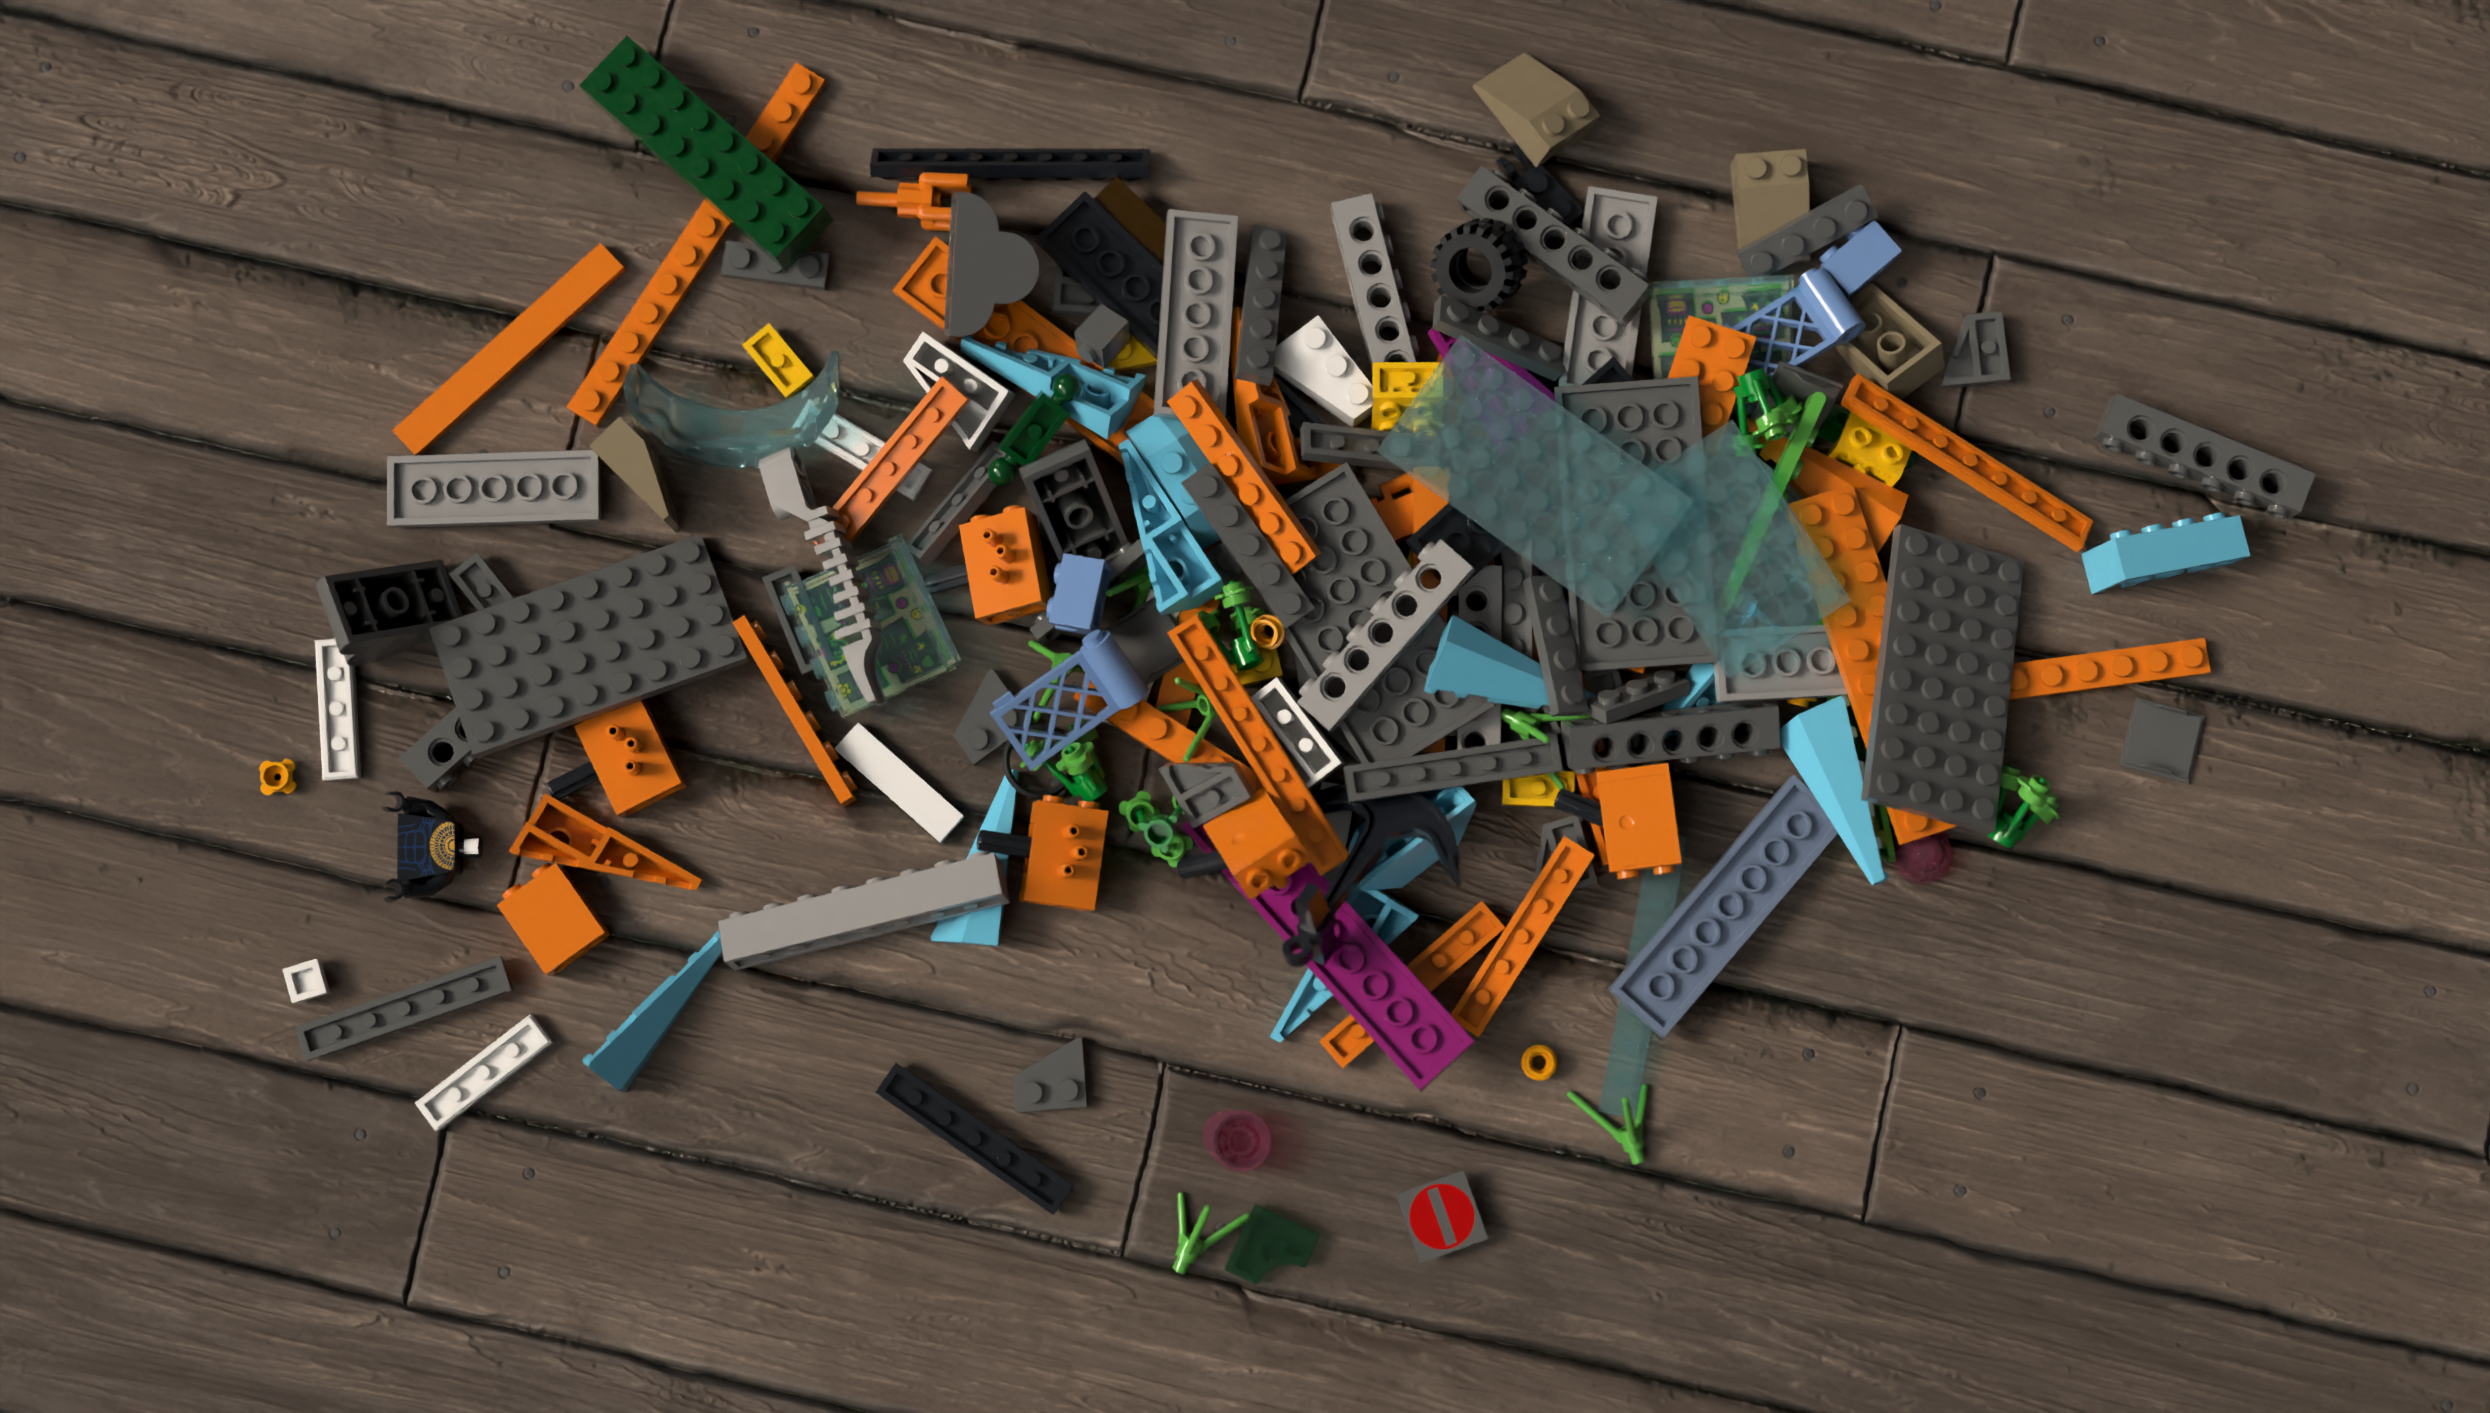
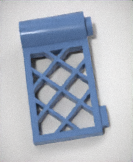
(1822, 305)
(1108, 671)

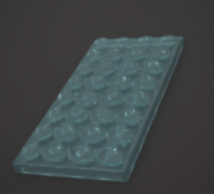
(1535, 476)

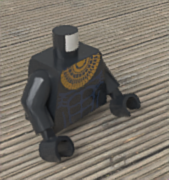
(427, 847)

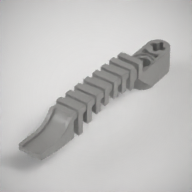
(792, 496)

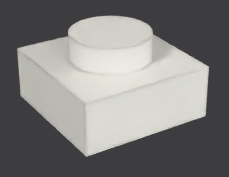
(306, 981)

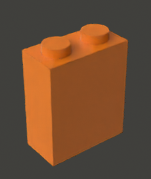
(553, 918)

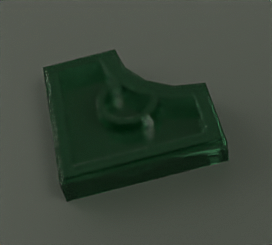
(1269, 1242)

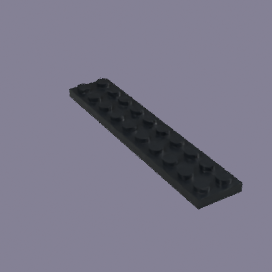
(1129, 282)

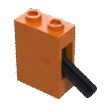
(1635, 816)
(1251, 843)

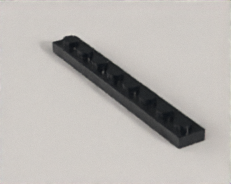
(1012, 163)

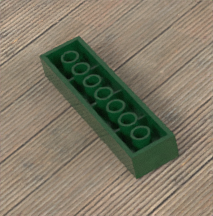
(706, 153)

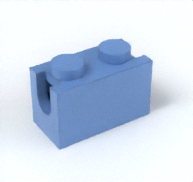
(1861, 258)
(1079, 594)

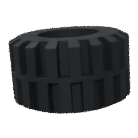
(1498, 247)

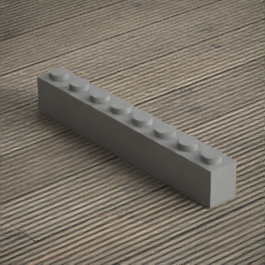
(863, 910)

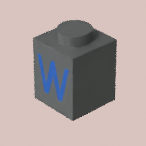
(1102, 336)

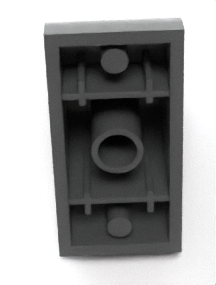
(983, 266)
(1074, 504)
(386, 608)

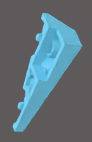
(1104, 396)
(1826, 758)
(985, 925)
(638, 1037)

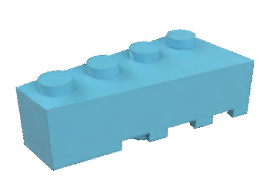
(2165, 552)

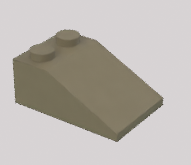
(1537, 107)
(1768, 192)
(1892, 347)
(629, 455)

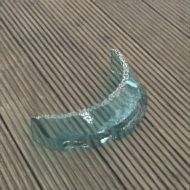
(733, 436)

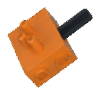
(1001, 566)
(626, 758)
(1059, 853)

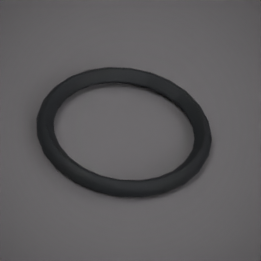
(1014, 783)

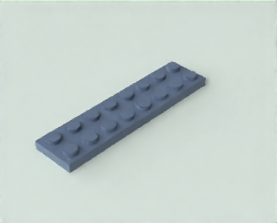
(1725, 907)

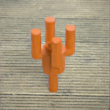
(921, 199)

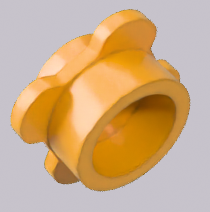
(267, 776)

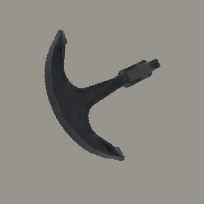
(1386, 823)

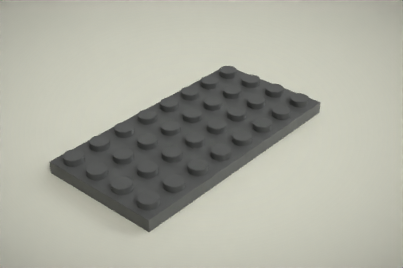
(1653, 425)
(1343, 585)
(587, 646)
(1943, 680)

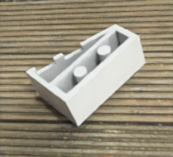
(1325, 372)
(989, 399)
(1297, 733)

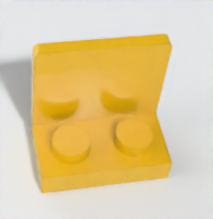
(1395, 388)
(1870, 451)

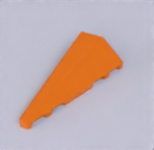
(1265, 423)
(1879, 503)
(572, 839)

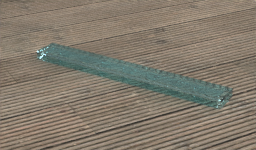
(1630, 1033)

